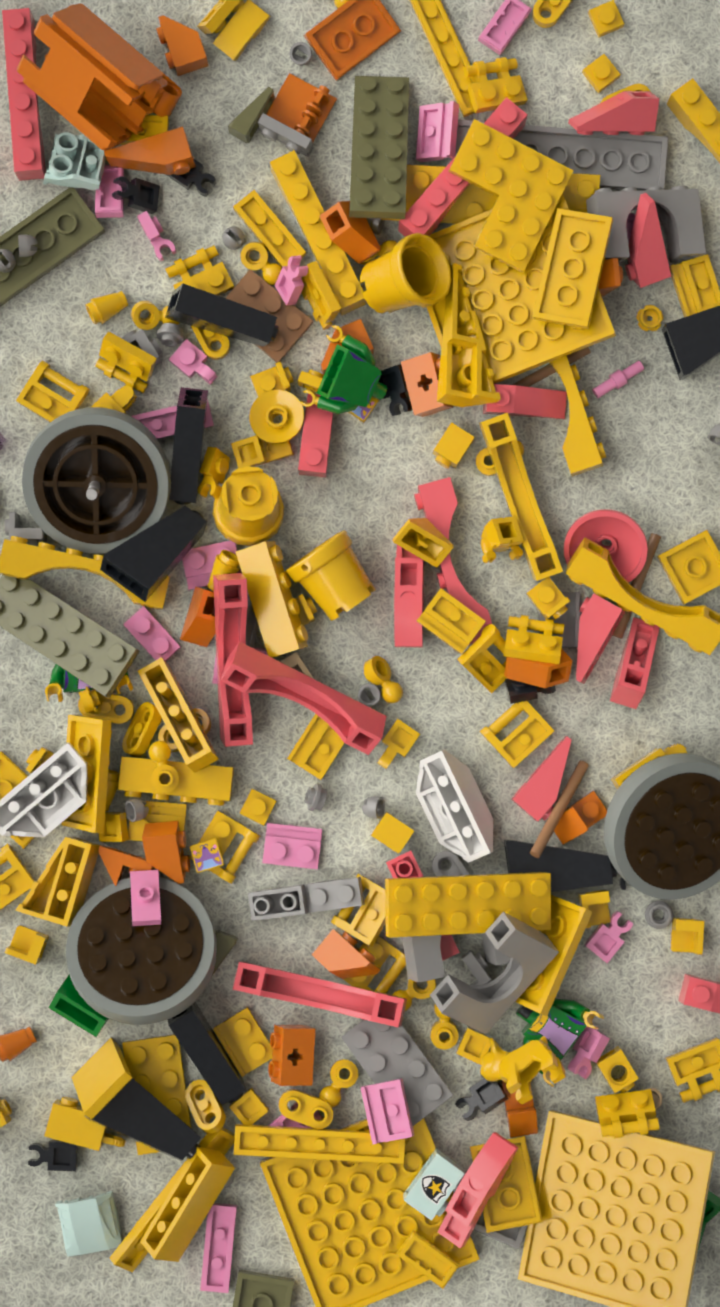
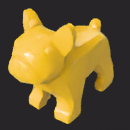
(521, 1066)

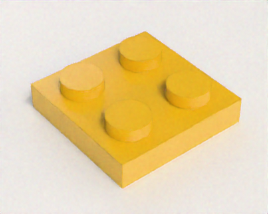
(692, 566)

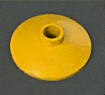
(269, 406)

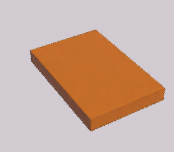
(351, 34)

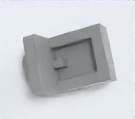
(140, 339)
(33, 535)
(476, 965)

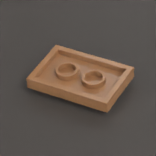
(292, 322)

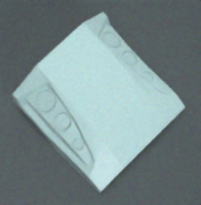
(75, 162)
(89, 1224)

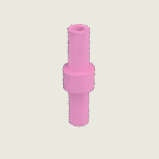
(618, 379)

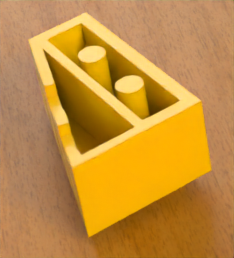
(63, 883)

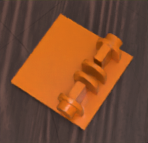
(302, 106)

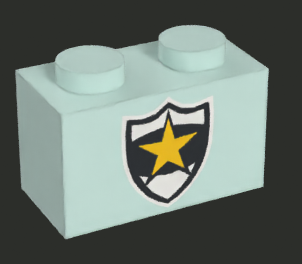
(434, 1185)

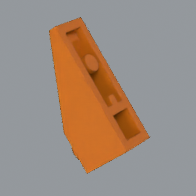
(161, 154)

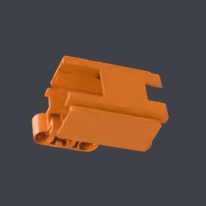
(96, 77)

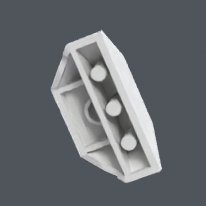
(45, 796)
(455, 806)

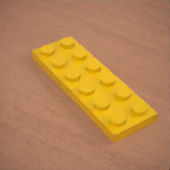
(465, 903)

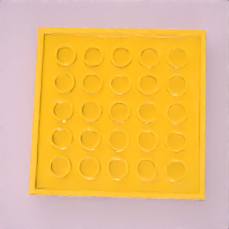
(507, 300)
(616, 1215)
(353, 1220)

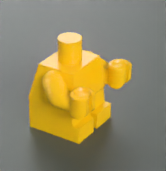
(500, 536)

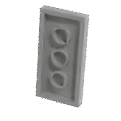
(392, 1054)

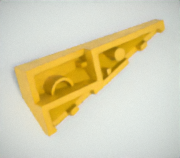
(463, 365)

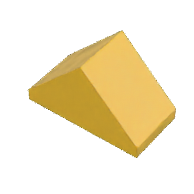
(423, 540)

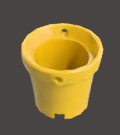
(407, 275)
(248, 507)
(333, 576)

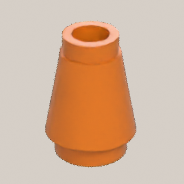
(15, 1043)

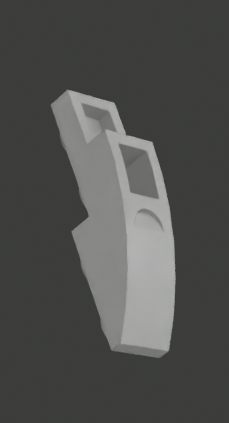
(306, 898)

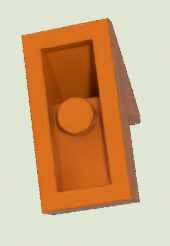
(580, 817)
(117, 860)
(520, 1117)

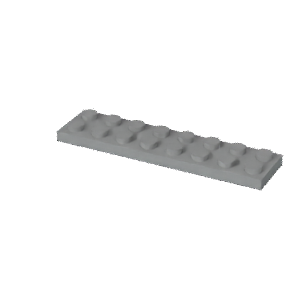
(619, 159)

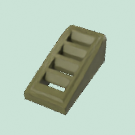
(246, 122)
(225, 943)

